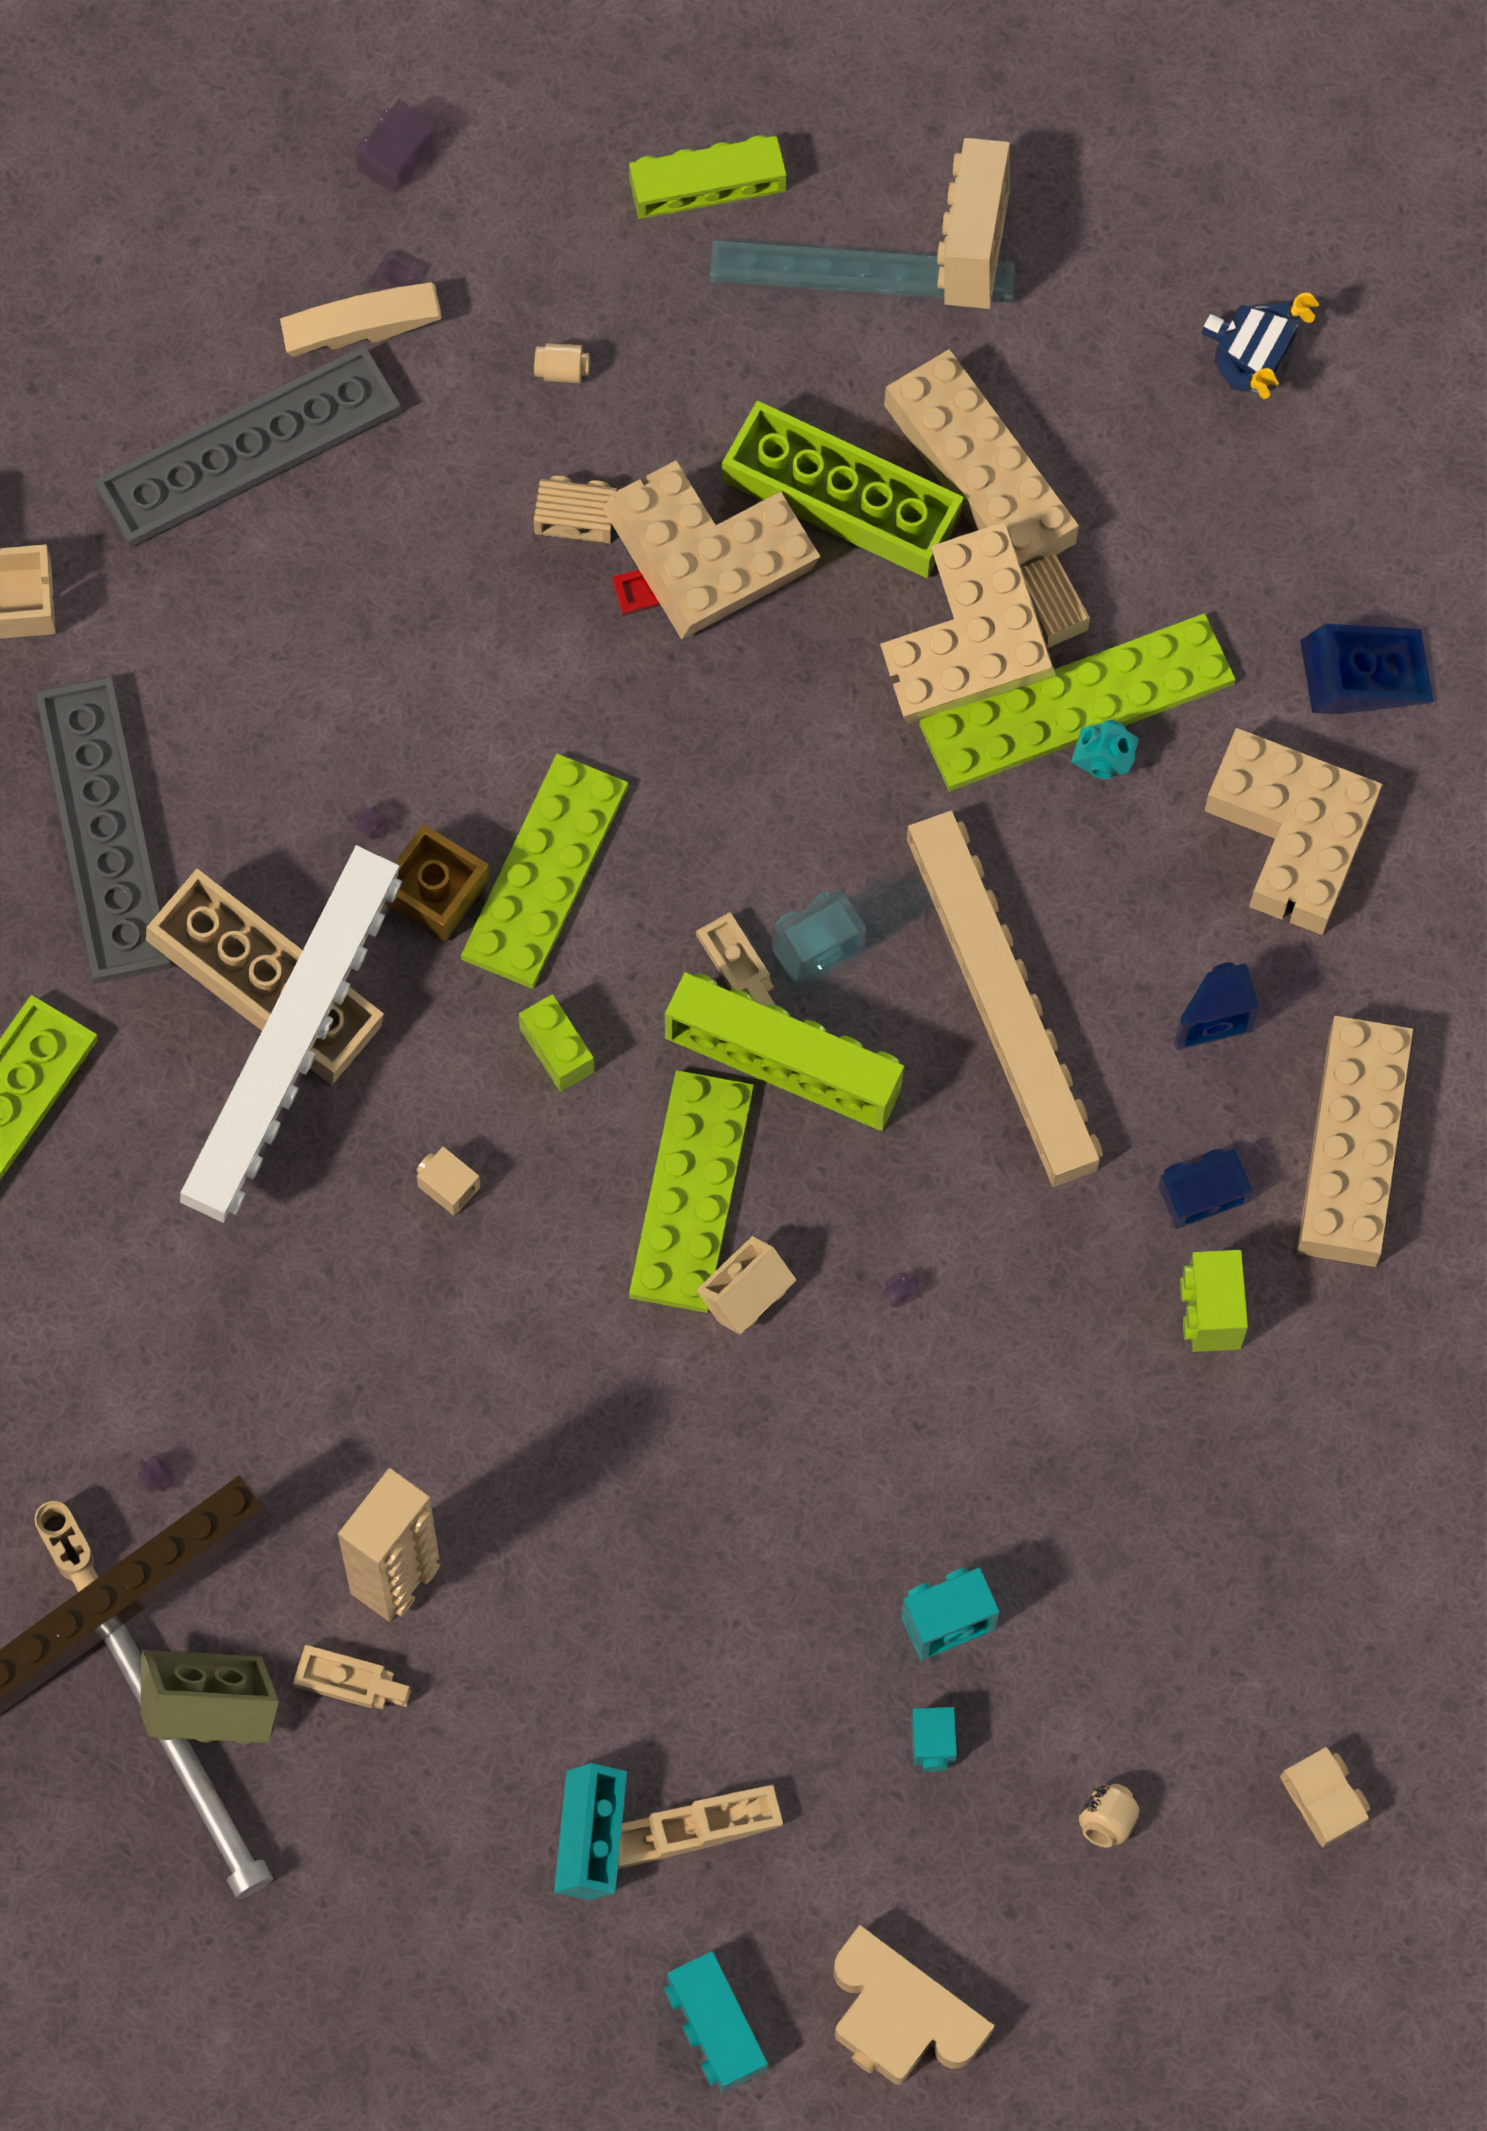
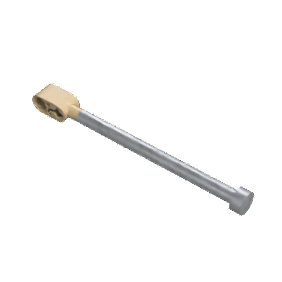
(247, 1875)

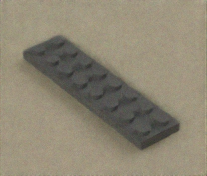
(247, 446)
(101, 828)

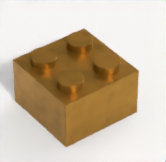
(437, 882)

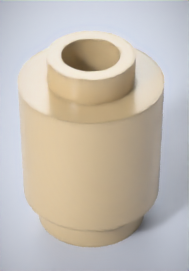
(561, 363)

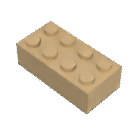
(974, 223)

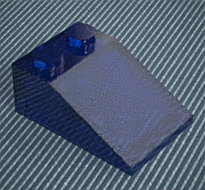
(1365, 668)

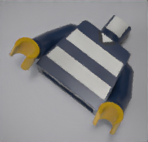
(1257, 341)

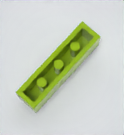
(707, 176)

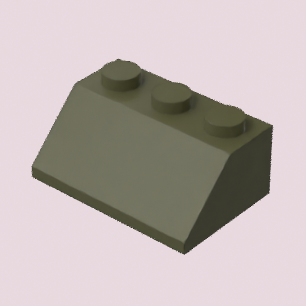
(206, 1697)

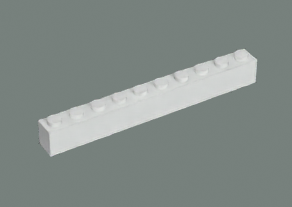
(289, 1035)

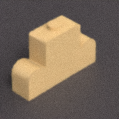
(901, 2012)

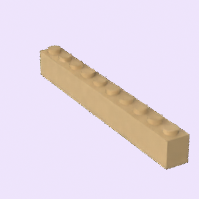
(1003, 998)

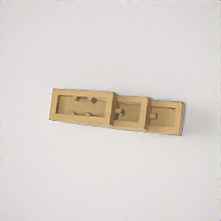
(361, 317)
(699, 1826)

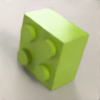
(1215, 1301)

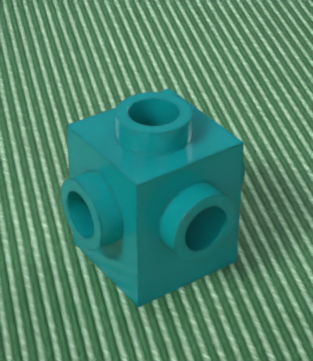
(1105, 749)

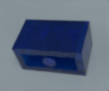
(1205, 1187)

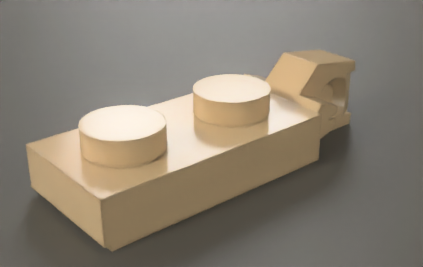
(736, 958)
(348, 1679)

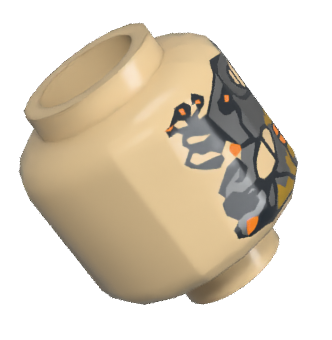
(1109, 1815)

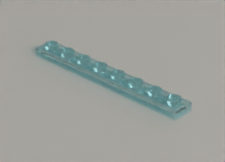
(838, 270)

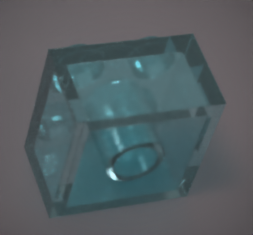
(818, 938)

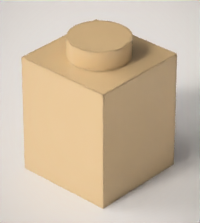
(447, 1180)

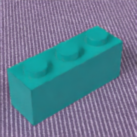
(590, 1832)
(715, 2022)

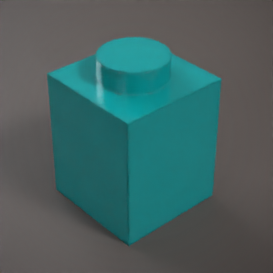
(933, 1738)

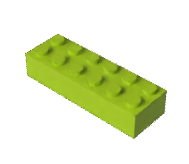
(842, 488)
(784, 1050)

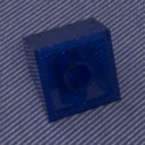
(1220, 1007)

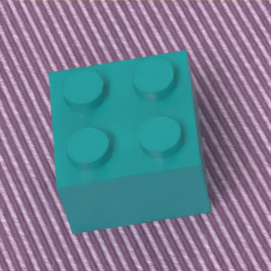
(949, 1612)

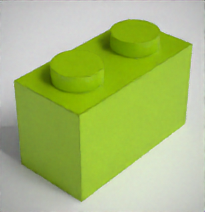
(556, 1043)

